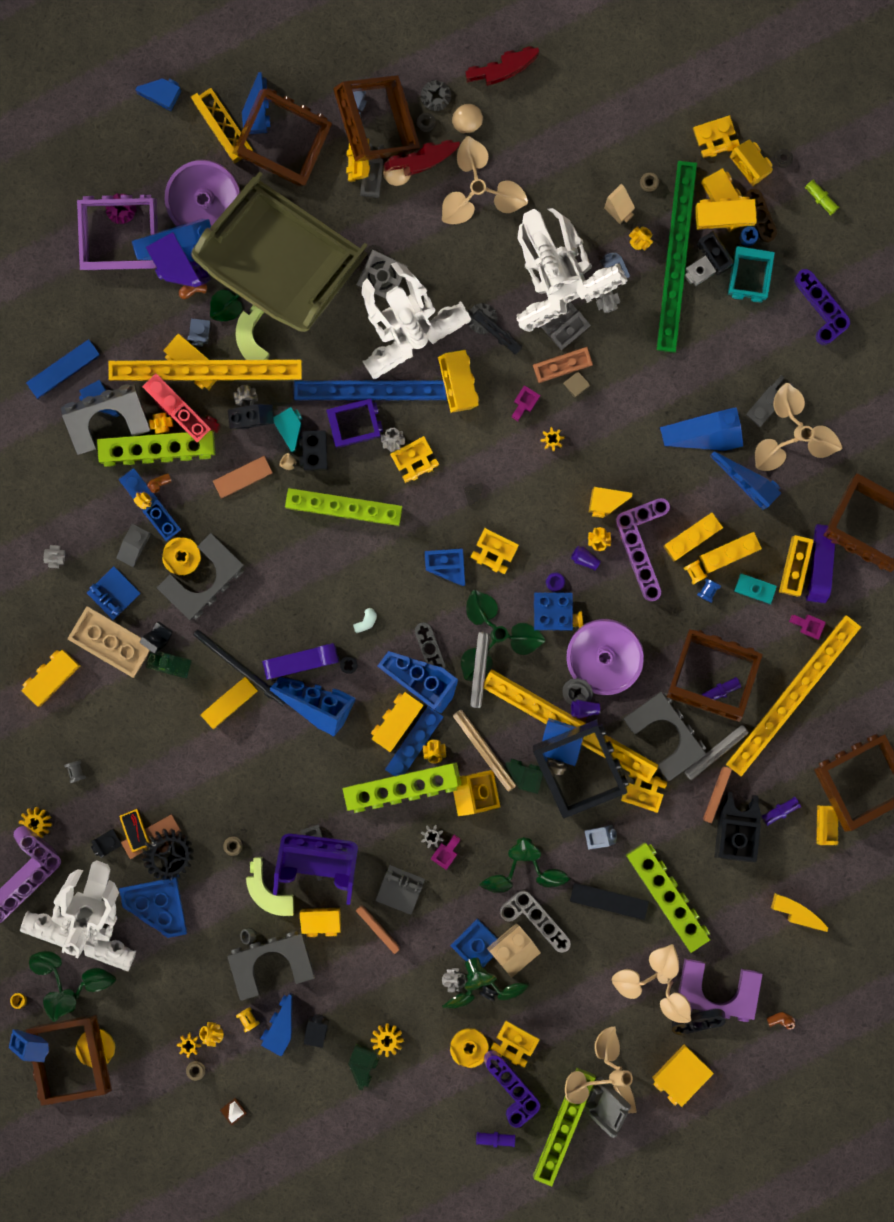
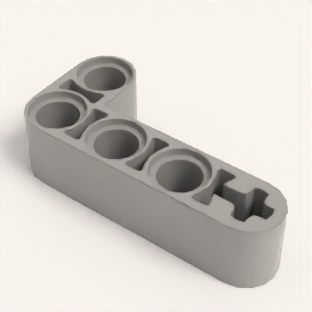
(538, 923)

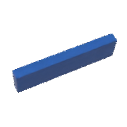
(63, 369)

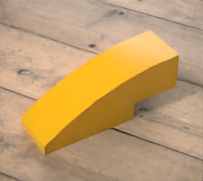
(229, 703)
(797, 913)

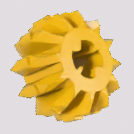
(40, 817)
(392, 1044)

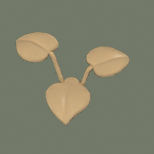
(457, 207)
(821, 439)
(666, 965)
(606, 1048)

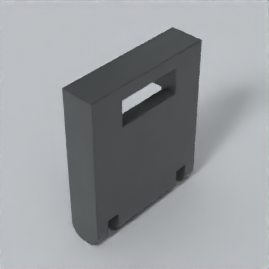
(610, 1110)

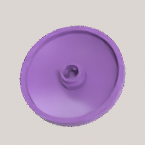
(200, 192)
(605, 656)

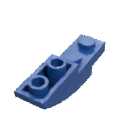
(156, 512)

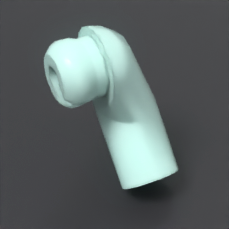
(368, 621)

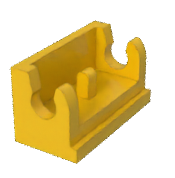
(827, 826)

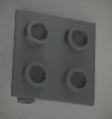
(400, 889)

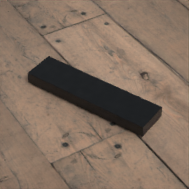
(609, 901)

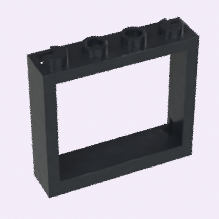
(592, 727)

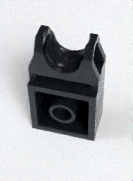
(741, 824)

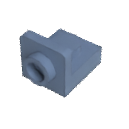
(612, 259)
(199, 332)
(600, 837)

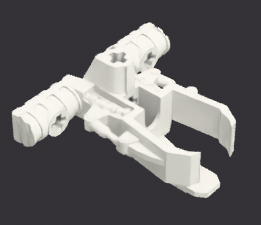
(559, 270)
(407, 322)
(82, 919)

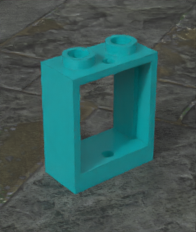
(757, 255)

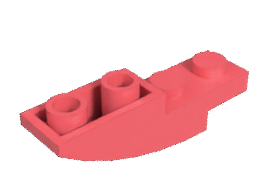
(176, 407)

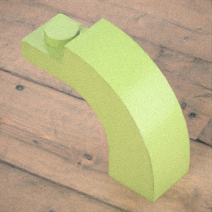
(245, 338)
(278, 905)

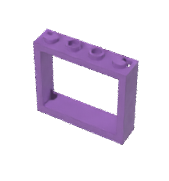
(83, 230)

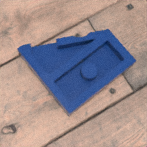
(446, 564)

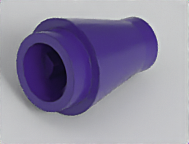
(584, 558)
(583, 708)

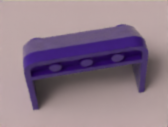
(173, 263)
(316, 857)

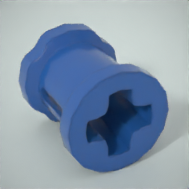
(754, 236)
(708, 590)

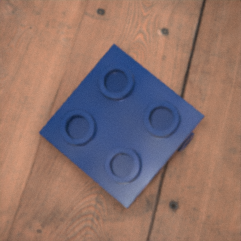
(113, 593)
(553, 611)

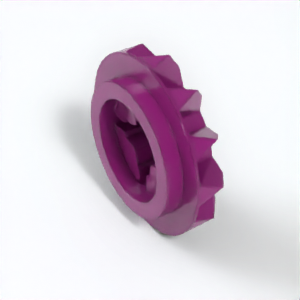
(124, 216)

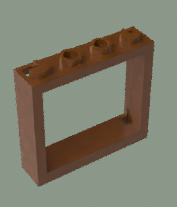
(301, 111)
(353, 123)
(850, 543)
(705, 703)
(832, 793)
(97, 1059)

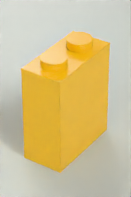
(682, 1076)

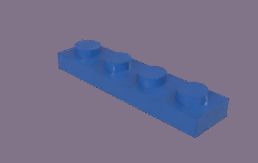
(414, 742)

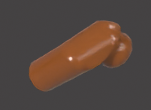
(187, 291)
(155, 483)
(783, 1019)

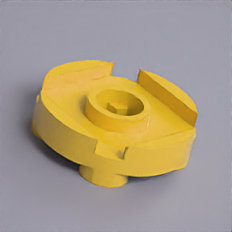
(181, 545)
(83, 1052)
(466, 1058)

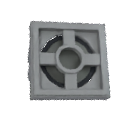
(380, 273)

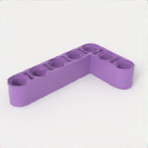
(639, 546)
(32, 874)

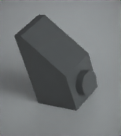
(133, 545)

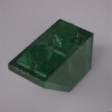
(169, 664)
(525, 777)
(361, 1063)

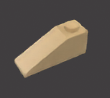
(620, 205)

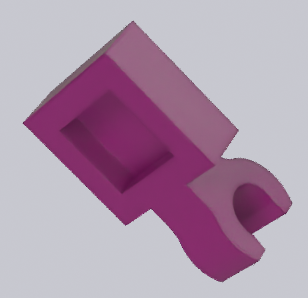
(525, 400)
(810, 625)
(444, 854)

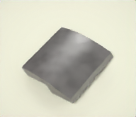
(566, 327)

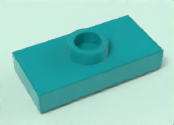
(755, 588)

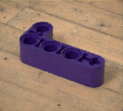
(818, 304)
(821, 567)
(300, 661)
(509, 1085)

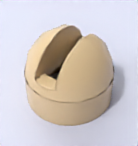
(287, 462)

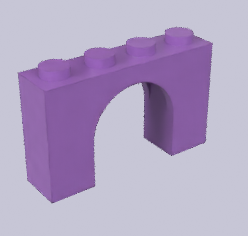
(741, 1005)

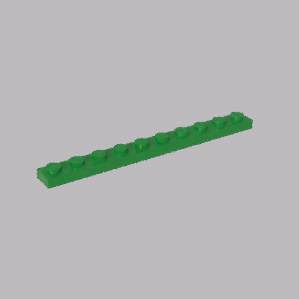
(676, 256)

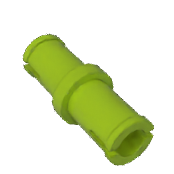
(821, 197)

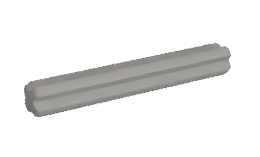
(479, 670)
(716, 752)

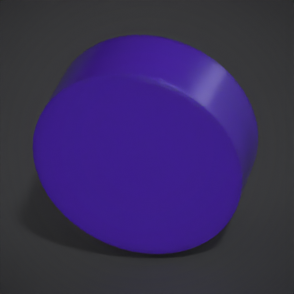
(555, 582)

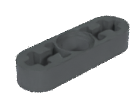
(420, 637)

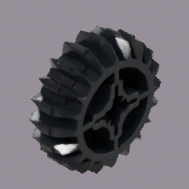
(167, 869)

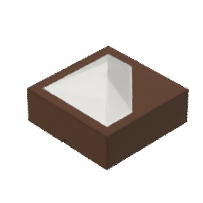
(233, 1111)

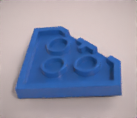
(157, 905)

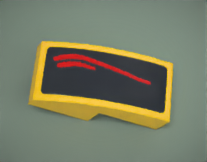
(134, 830)

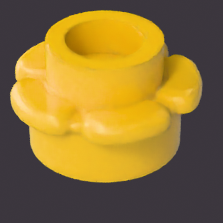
(143, 500)

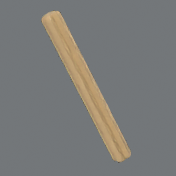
(484, 750)

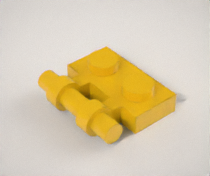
(714, 131)
(356, 170)
(411, 454)
(496, 545)
(644, 797)
(517, 1038)

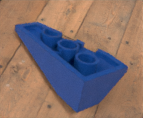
(186, 234)
(712, 431)
(754, 485)
(426, 681)
(321, 708)

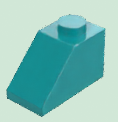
(289, 426)

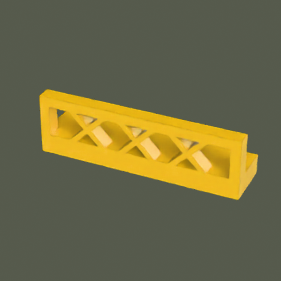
(219, 133)

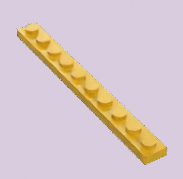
(206, 370)
(793, 695)
(543, 710)

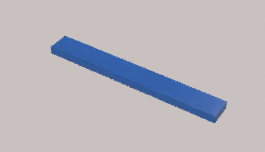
(369, 389)

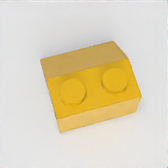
(751, 162)
(605, 501)
(476, 793)
(320, 921)

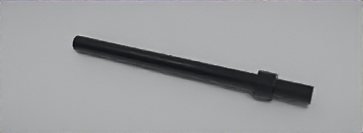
(238, 666)

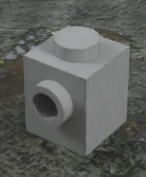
(699, 271)

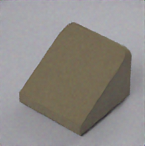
(576, 384)

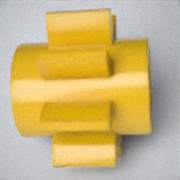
(640, 238)
(160, 423)
(553, 444)
(599, 539)
(434, 751)
(211, 1034)
(193, 1041)

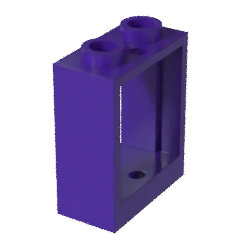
(335, 427)

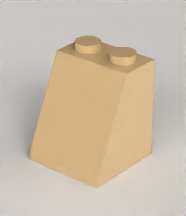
(513, 950)

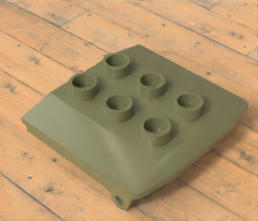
(277, 256)

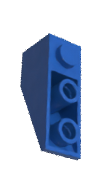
(262, 121)
(281, 1030)

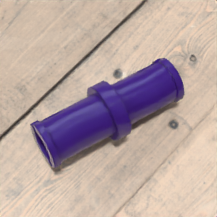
(722, 690)
(781, 811)
(495, 1139)

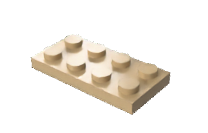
(109, 642)

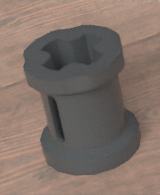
(75, 771)

